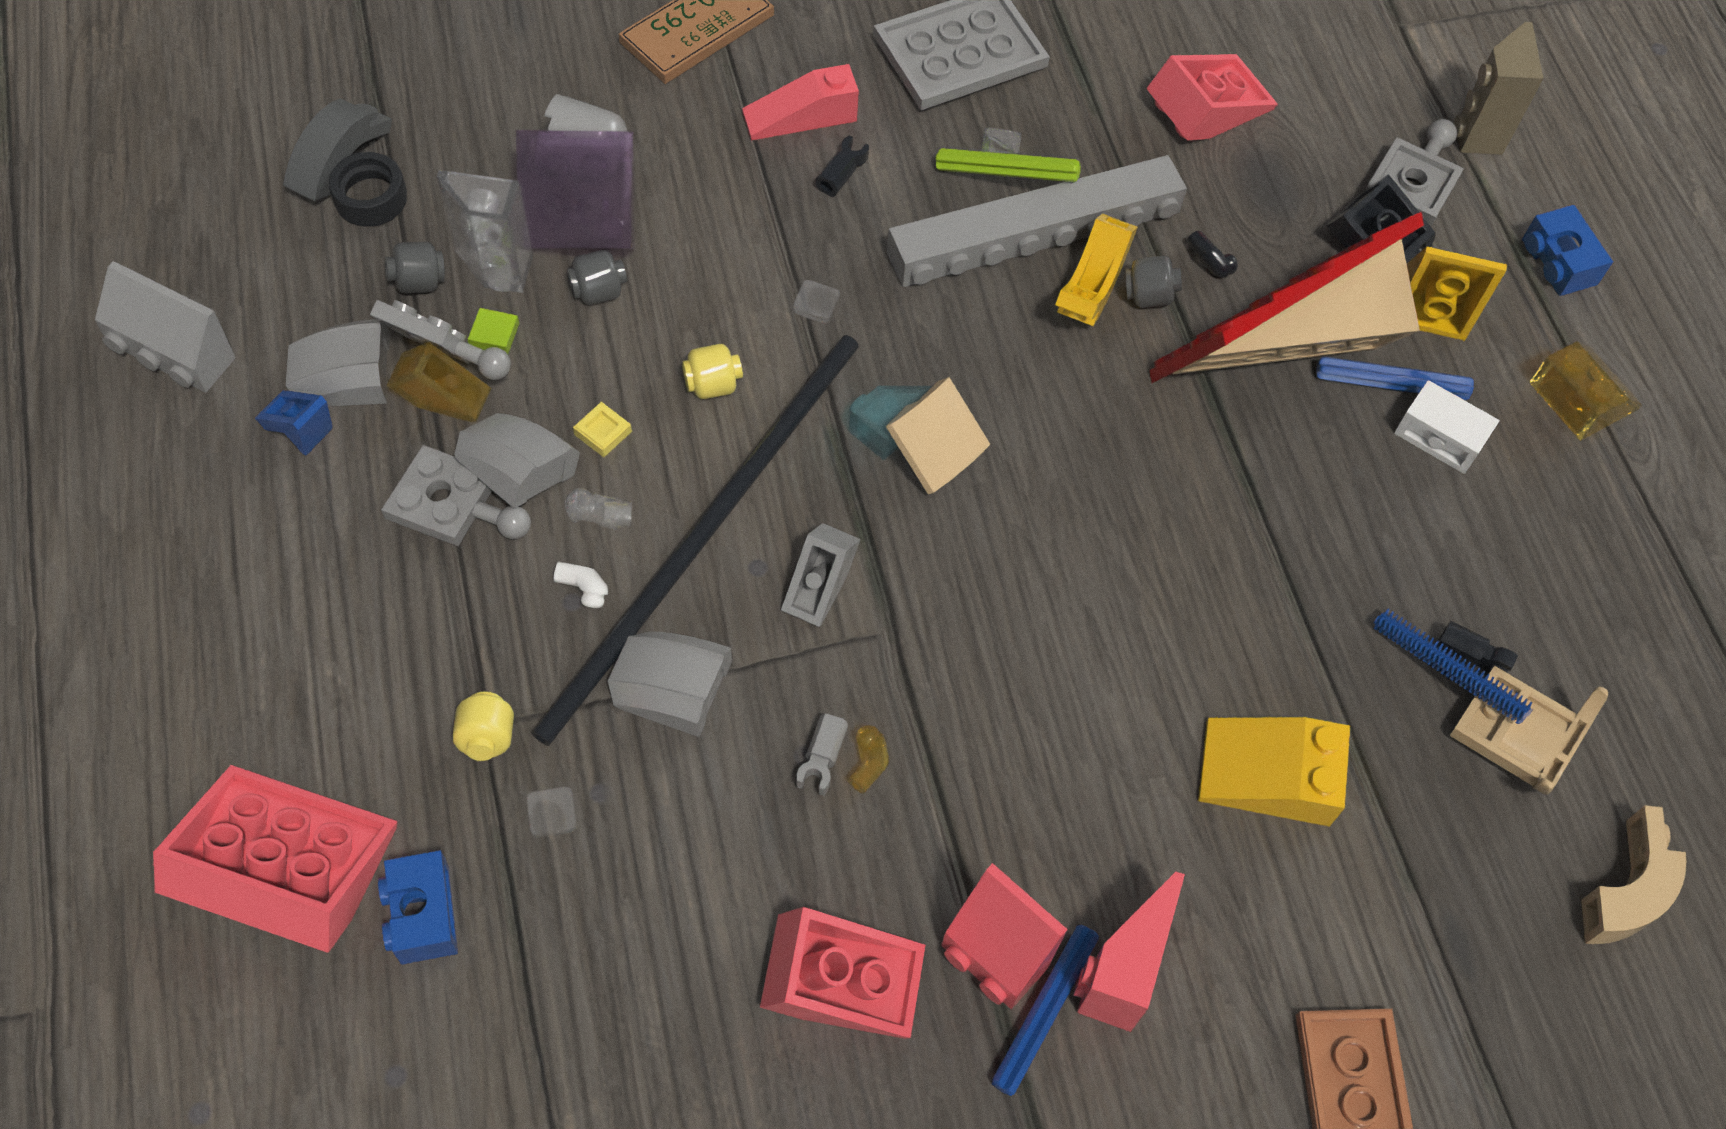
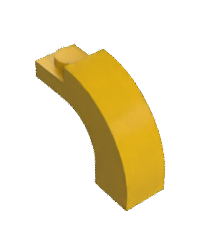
(1097, 270)

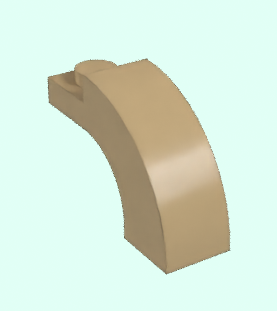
(1651, 887)

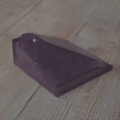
(577, 188)

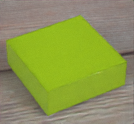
(493, 330)

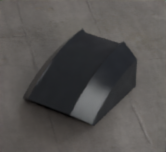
(1376, 210)

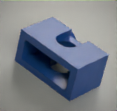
(1566, 264)
(433, 929)

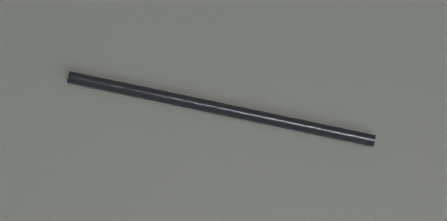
(693, 543)

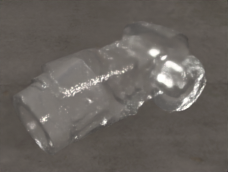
(596, 508)

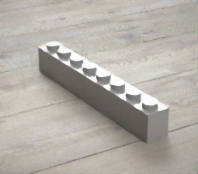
(1032, 220)

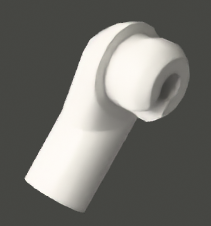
(584, 578)

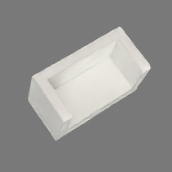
(1446, 426)

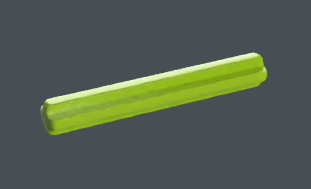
(1008, 165)

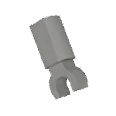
(823, 751)

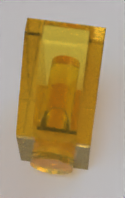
(438, 383)

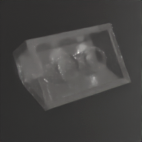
(488, 228)

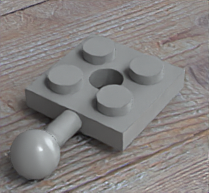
(1425, 165)
(404, 320)
(452, 516)

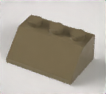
(1500, 94)

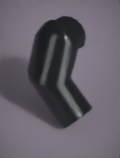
(1211, 256)

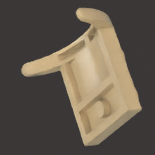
(1539, 745)

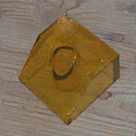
(1583, 390)

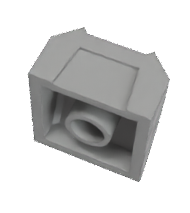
(342, 363)
(515, 457)
(669, 678)

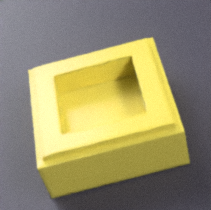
(602, 429)

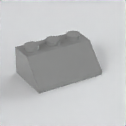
(162, 329)

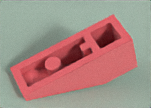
(808, 103)

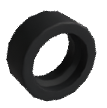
(361, 167)

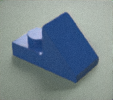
(299, 416)

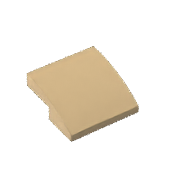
(938, 435)

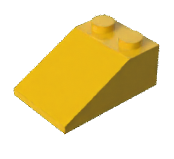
(1451, 290)
(1276, 767)

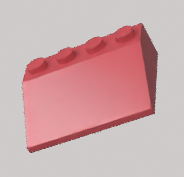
(273, 857)

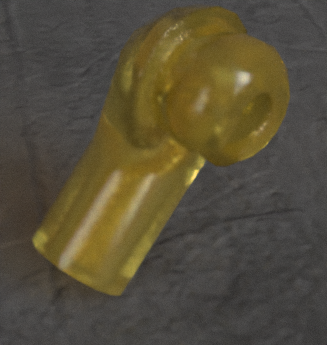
(873, 757)

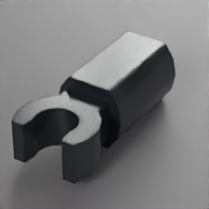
(841, 167)
(1475, 648)

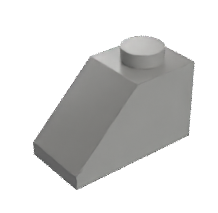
(820, 573)

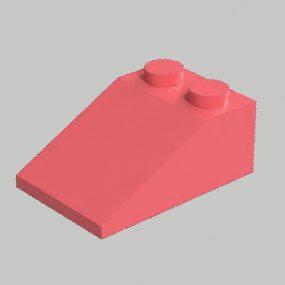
(1208, 94)
(1002, 938)
(842, 974)
(1122, 977)

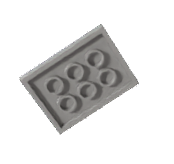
(959, 48)

